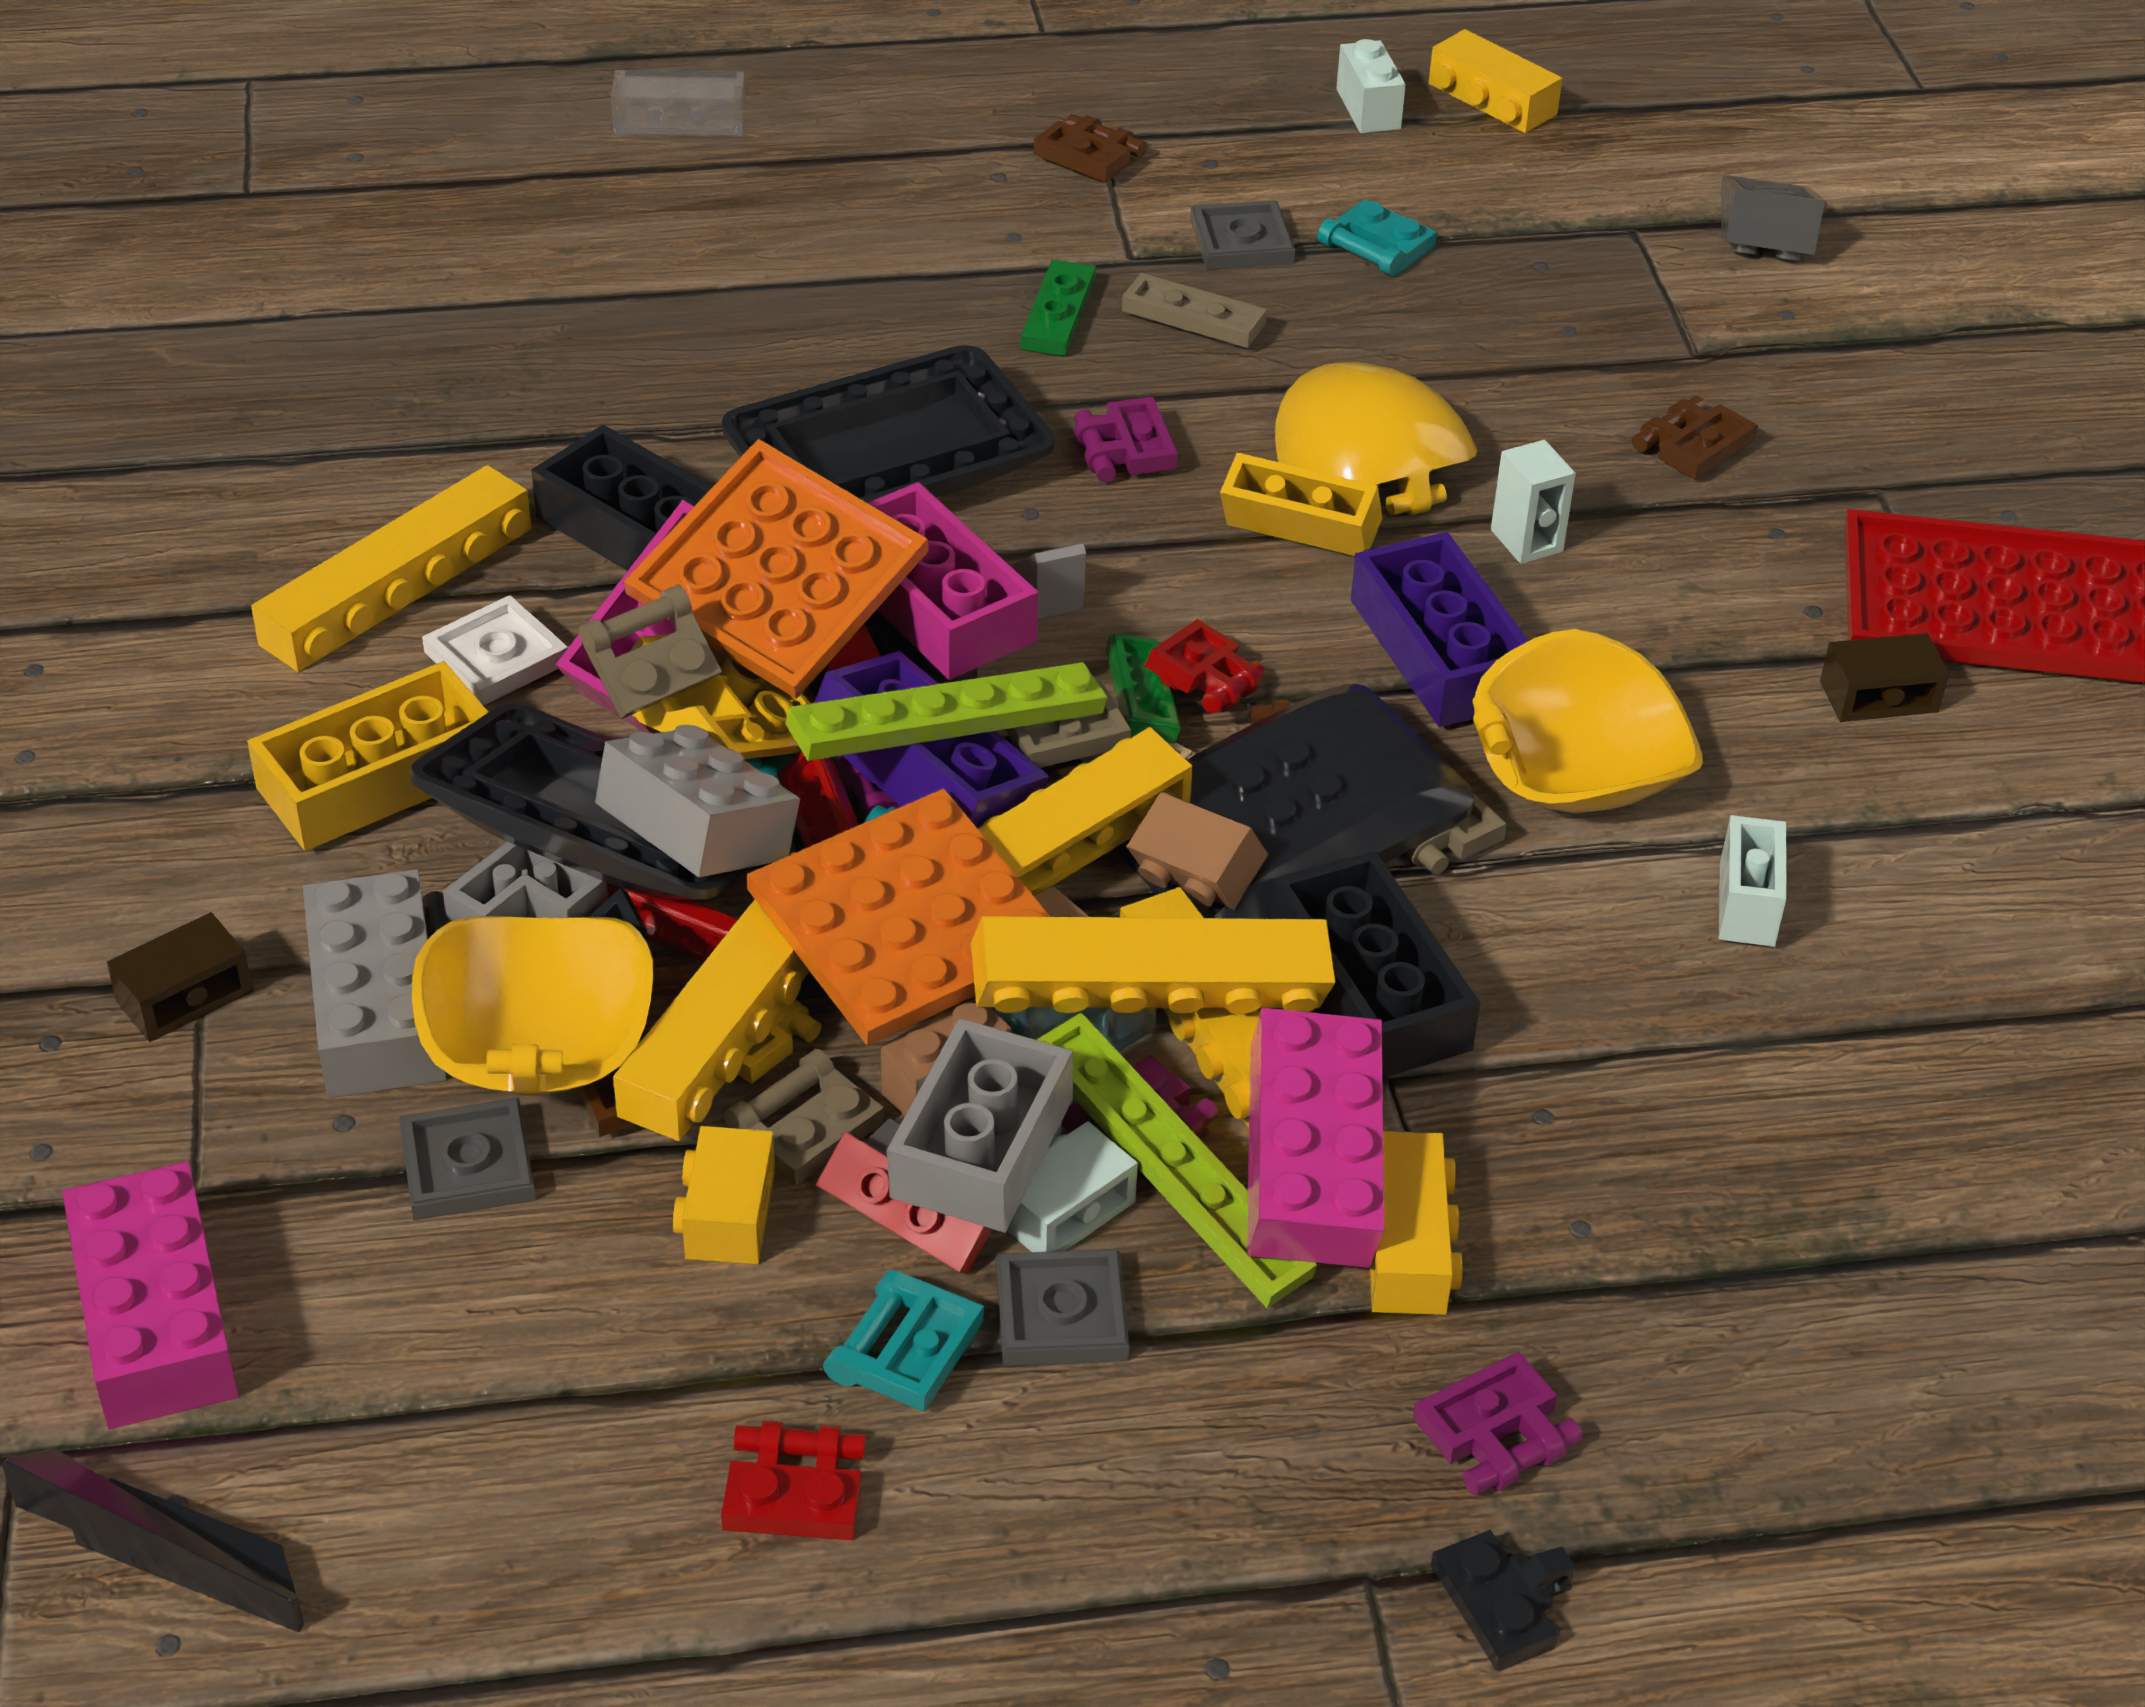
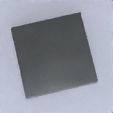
(1242, 235)
(467, 1158)
(1061, 1307)

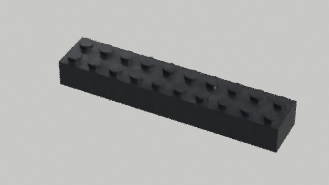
(621, 494)

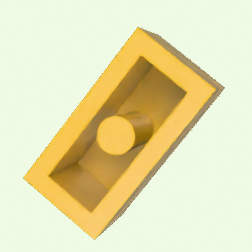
(726, 1195)

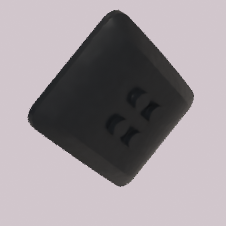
(922, 420)
(537, 788)
(1322, 788)

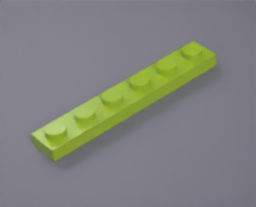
(944, 710)
(1171, 1158)

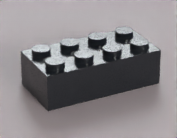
(1383, 961)

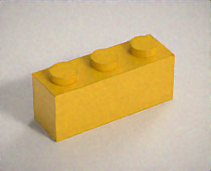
(1495, 80)
(1301, 505)
(1414, 1257)

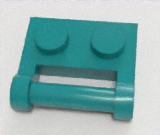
(1378, 236)
(920, 1349)

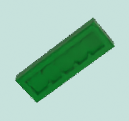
(1058, 308)
(1139, 691)

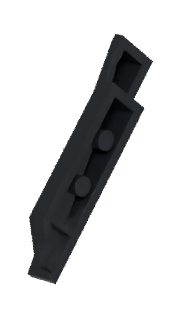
(157, 1535)

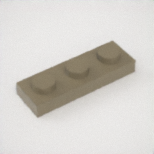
(1194, 310)

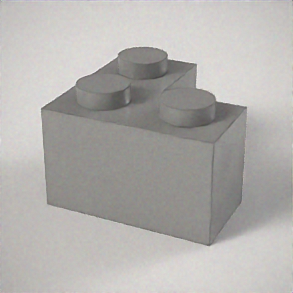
(523, 885)

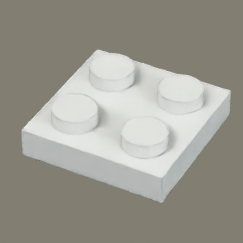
(496, 649)

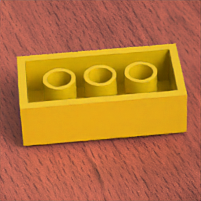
(357, 756)

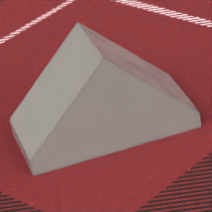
(1057, 578)

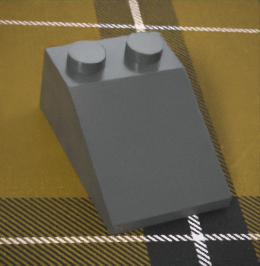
(1770, 217)

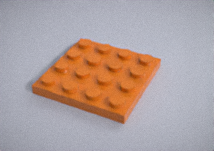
(780, 566)
(892, 911)

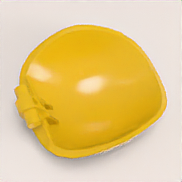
(1372, 429)
(1582, 724)
(532, 1000)

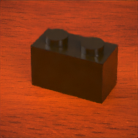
(1884, 677)
(180, 976)

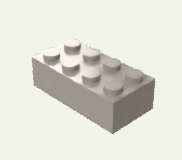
(362, 968)

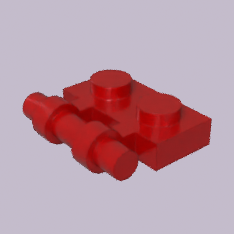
(1208, 661)
(790, 1497)

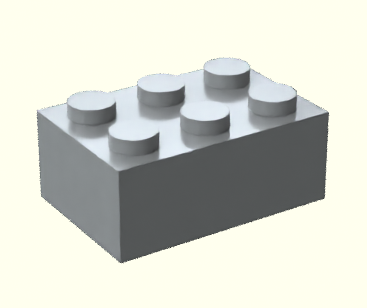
(696, 800)
(980, 1125)

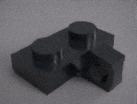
(1504, 1595)

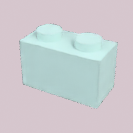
(1370, 86)
(1532, 501)
(1752, 880)
(1074, 1191)

